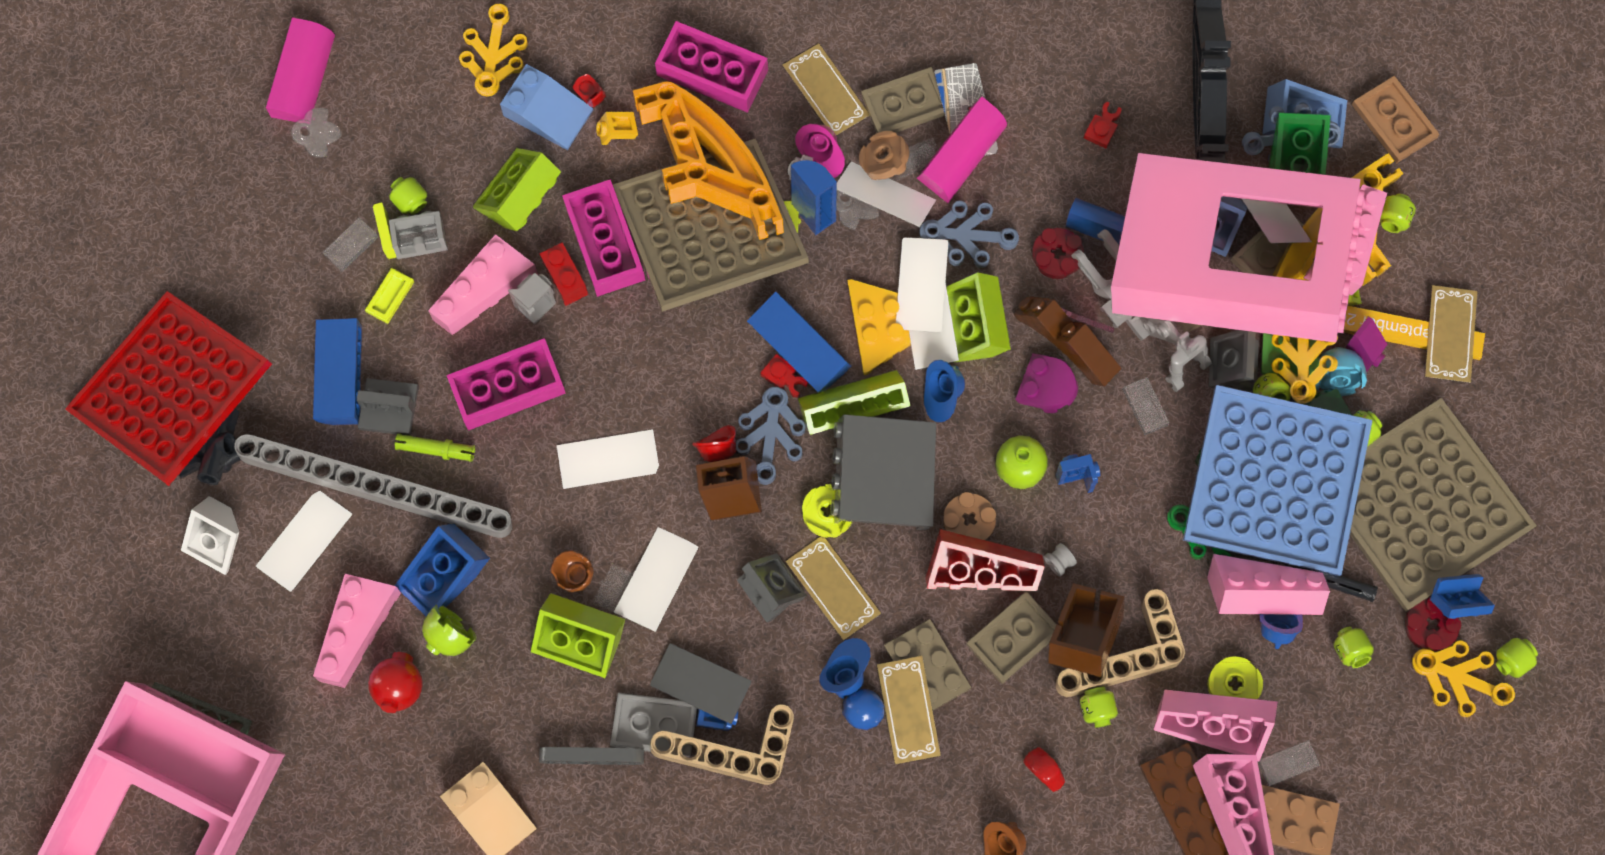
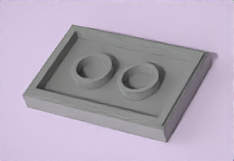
(643, 716)

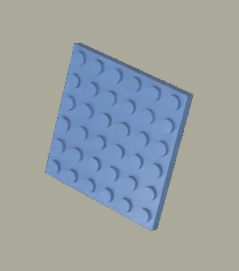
(1277, 480)

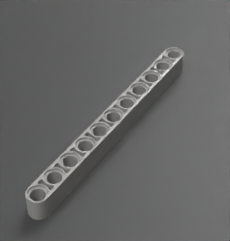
(364, 477)

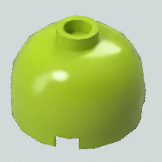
(1021, 462)
(446, 633)

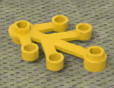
(492, 54)
(1302, 359)
(1458, 676)

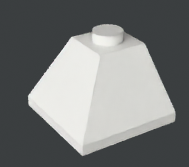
(211, 534)

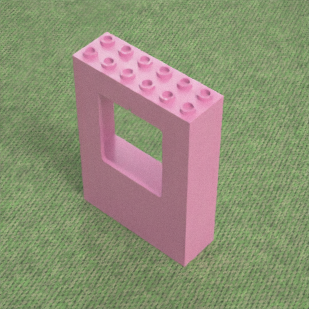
(1170, 239)
(174, 756)

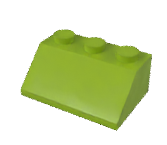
(517, 188)
(978, 317)
(577, 635)

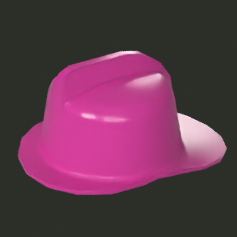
(821, 145)

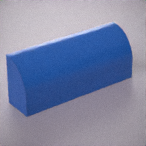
(814, 194)
(1093, 219)
(798, 343)
(337, 371)

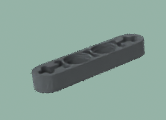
(591, 755)

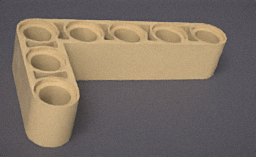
(1131, 658)
(730, 754)

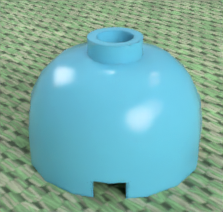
(1348, 374)

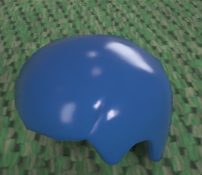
(863, 709)

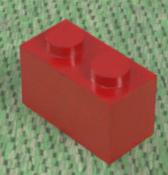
(563, 274)

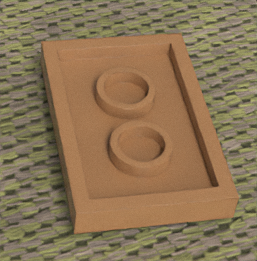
(1395, 119)
(1300, 821)

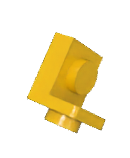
(616, 126)

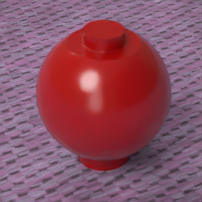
(395, 683)

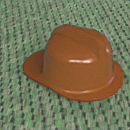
(1004, 839)

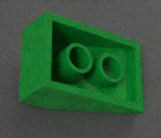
(1300, 143)

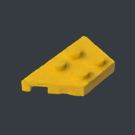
(876, 324)

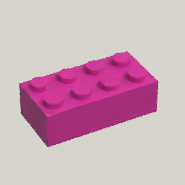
(711, 66)
(603, 238)
(506, 384)

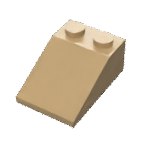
(488, 811)

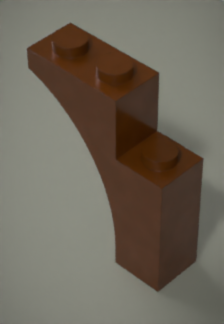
(1070, 337)

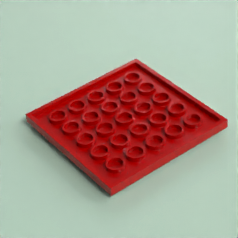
(168, 387)

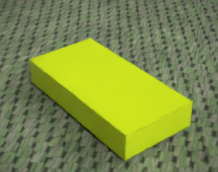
(384, 229)
(389, 295)

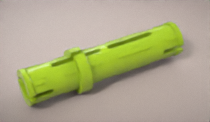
(446, 448)

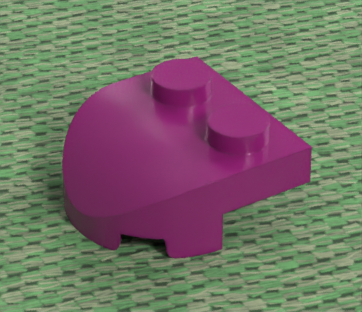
(1047, 384)

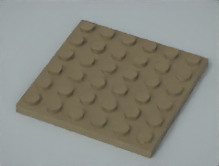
(701, 247)
(1431, 505)

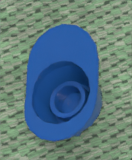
(942, 389)
(1280, 627)
(846, 667)

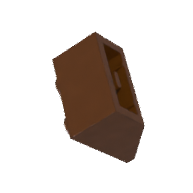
(729, 487)

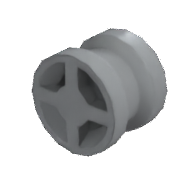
(1060, 559)

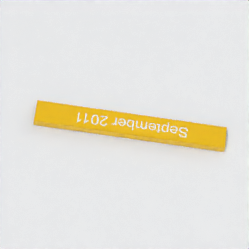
(1400, 329)

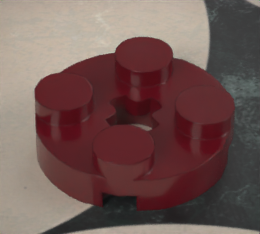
(1044, 258)
(1431, 639)

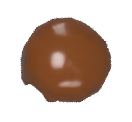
(572, 571)

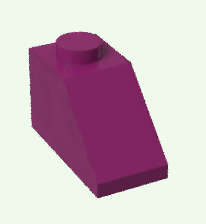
(1368, 344)

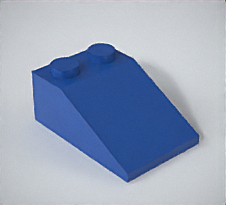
(442, 569)

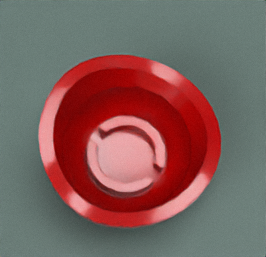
(718, 445)

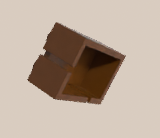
(1082, 633)

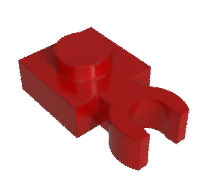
(1102, 128)
(781, 373)

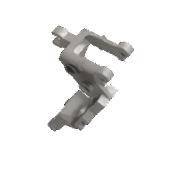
(1186, 347)

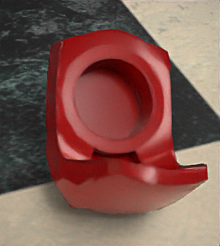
(589, 90)
(1045, 768)

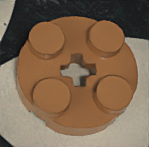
(892, 164)
(970, 504)

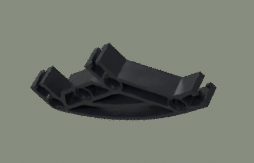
(1209, 80)

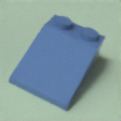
(1290, 94)
(545, 107)

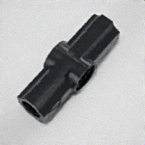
(217, 449)

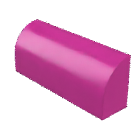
(300, 70)
(963, 149)

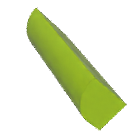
(860, 398)

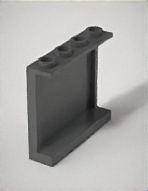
(884, 471)

